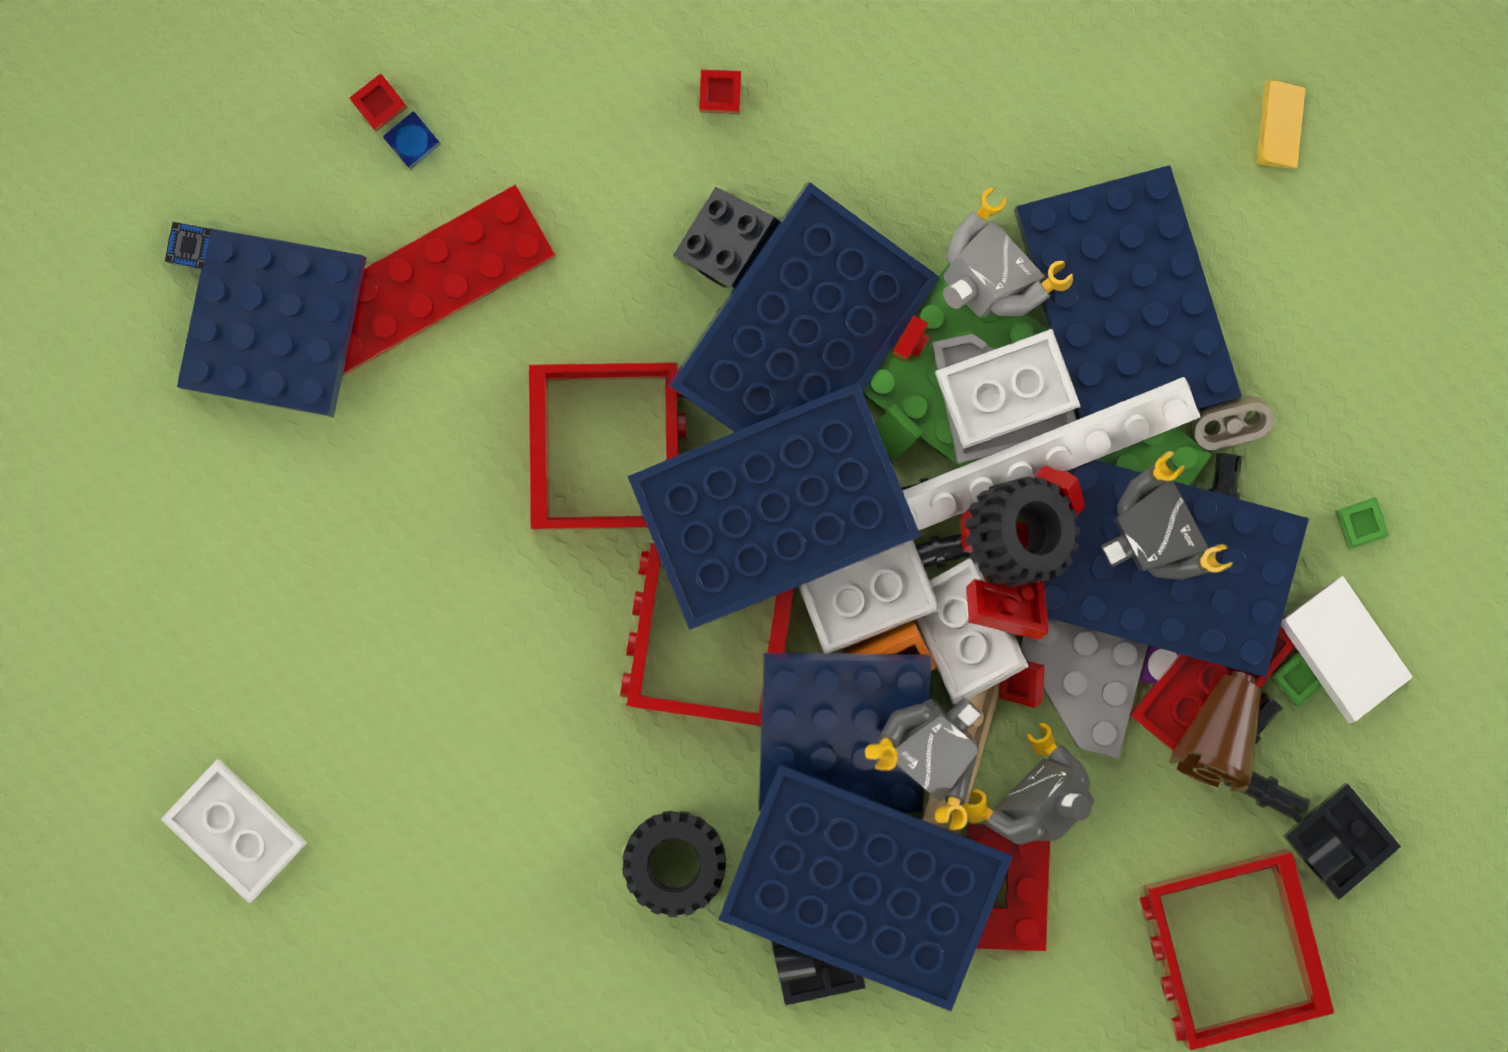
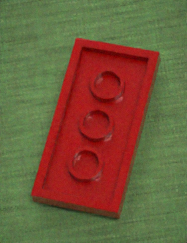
(1184, 688)

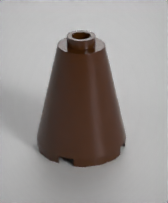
(1222, 735)

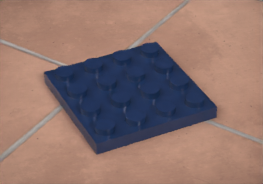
(272, 322)
(827, 711)

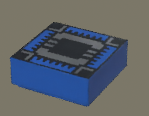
(187, 245)

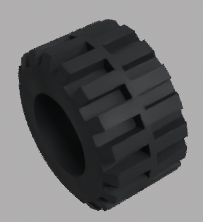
(1048, 525)
(667, 899)

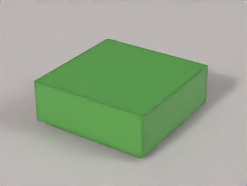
(897, 431)
(1362, 523)
(1296, 679)

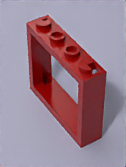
(539, 435)
(639, 641)
(1302, 936)

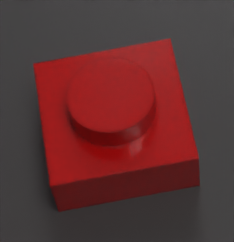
(720, 91)
(378, 102)
(912, 340)
(1068, 485)
(1025, 686)

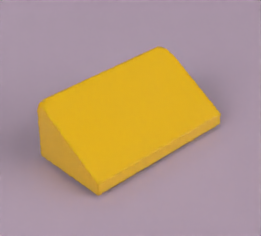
(1280, 125)

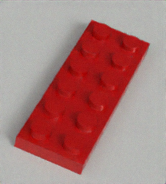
(444, 274)

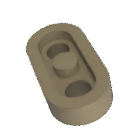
(1230, 423)

